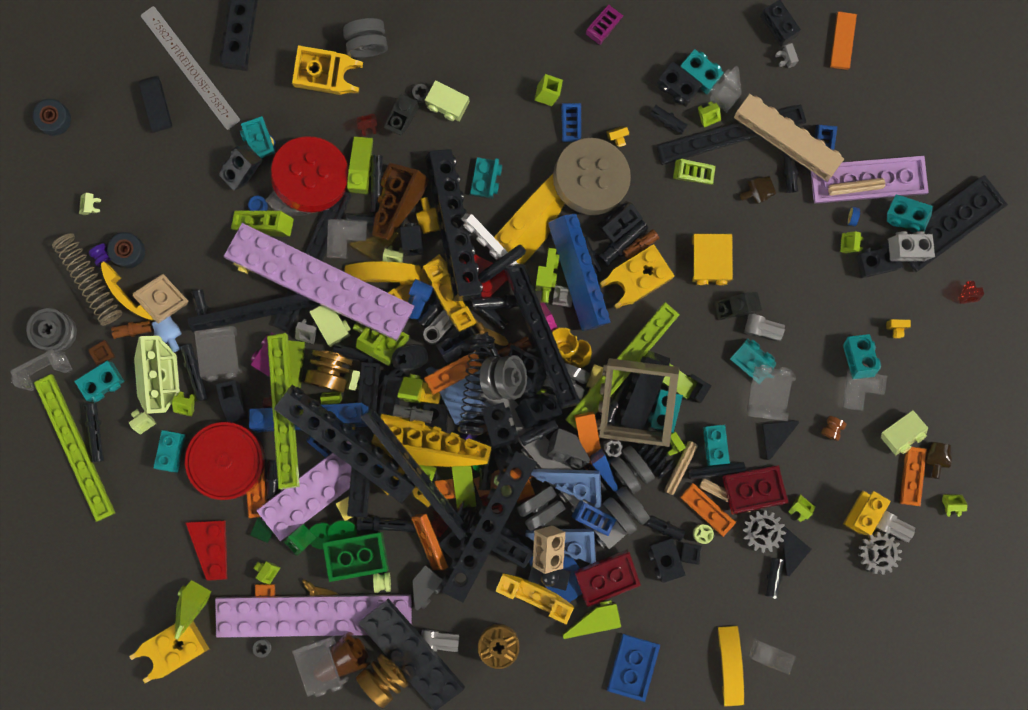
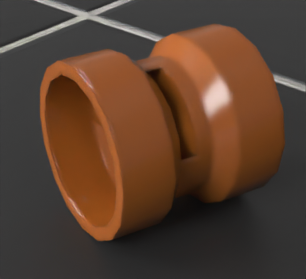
(833, 428)

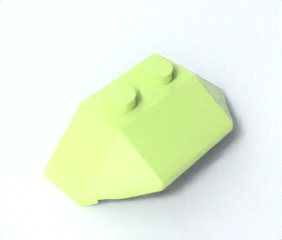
(155, 374)

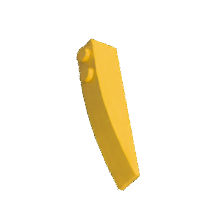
(530, 223)
(432, 446)

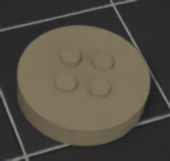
(591, 176)

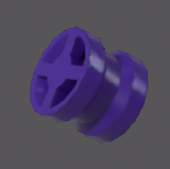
(100, 254)

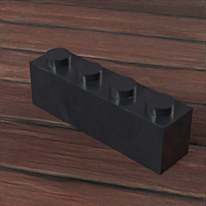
(643, 394)

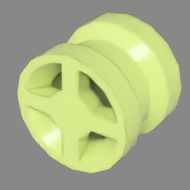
(706, 534)
(382, 582)

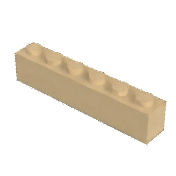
(789, 137)

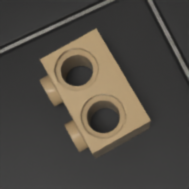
(548, 549)

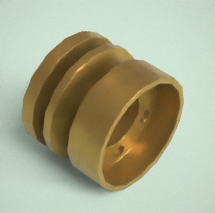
(328, 370)
(488, 640)
(378, 684)

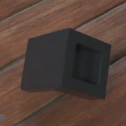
(700, 390)

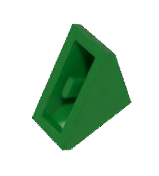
(299, 539)

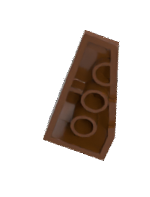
(400, 193)

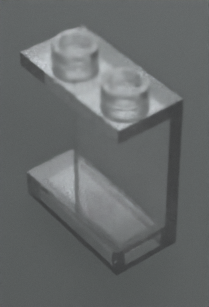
(217, 353)
(21, 374)
(770, 392)
(318, 668)

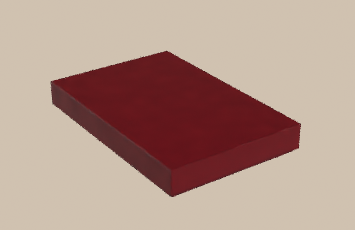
(755, 489)
(607, 578)

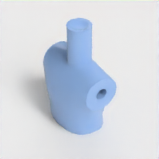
(168, 331)

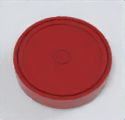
(309, 174)
(224, 461)

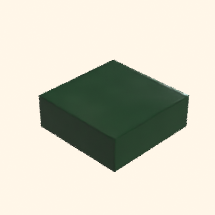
(261, 531)

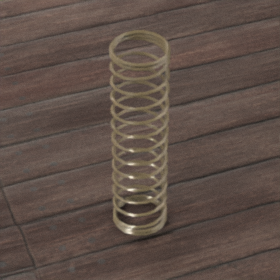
(108, 319)

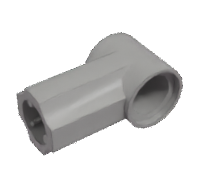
(440, 326)
(759, 326)
(611, 447)
(895, 527)
(441, 641)

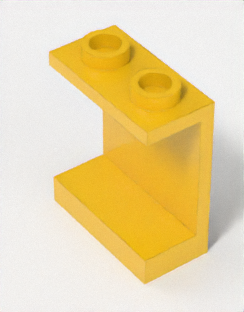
(712, 258)
(866, 512)

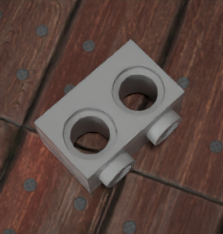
(911, 248)

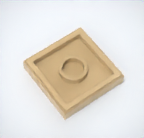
(160, 298)

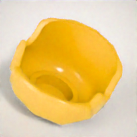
(565, 341)
(582, 356)

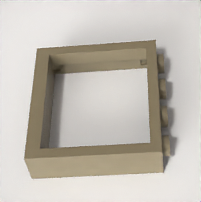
(629, 434)

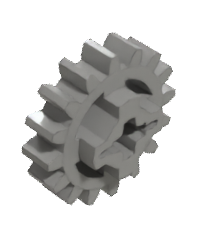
(776, 527)
(874, 559)

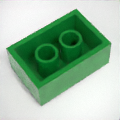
(355, 556)

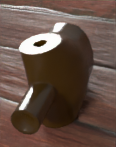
(760, 190)
(939, 457)

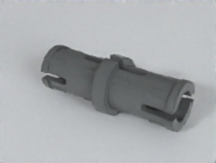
(413, 413)

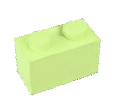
(446, 101)
(330, 325)
(904, 433)

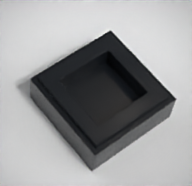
(690, 553)

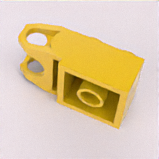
(330, 73)
(633, 280)
(167, 654)

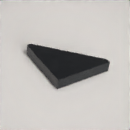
(775, 436)
(794, 551)

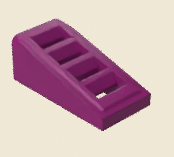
(594, 35)

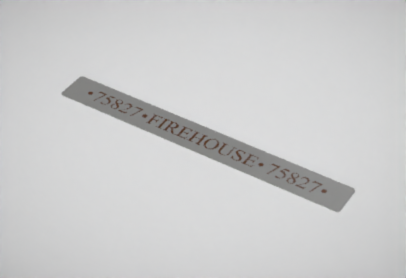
(190, 67)

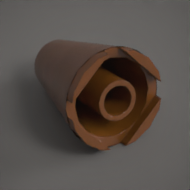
(349, 655)

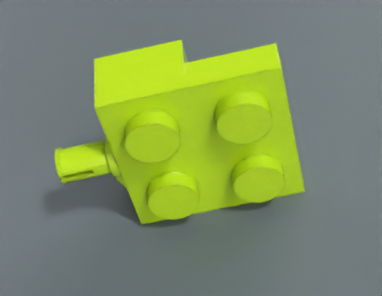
(546, 277)
(377, 344)

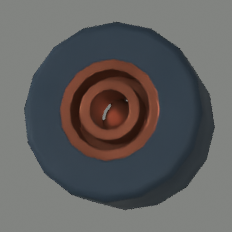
(58, 120)
(132, 253)

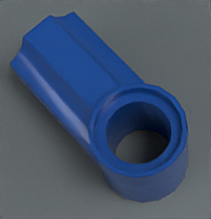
(419, 295)

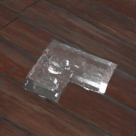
(342, 230)
(855, 390)

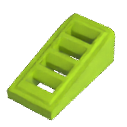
(684, 176)

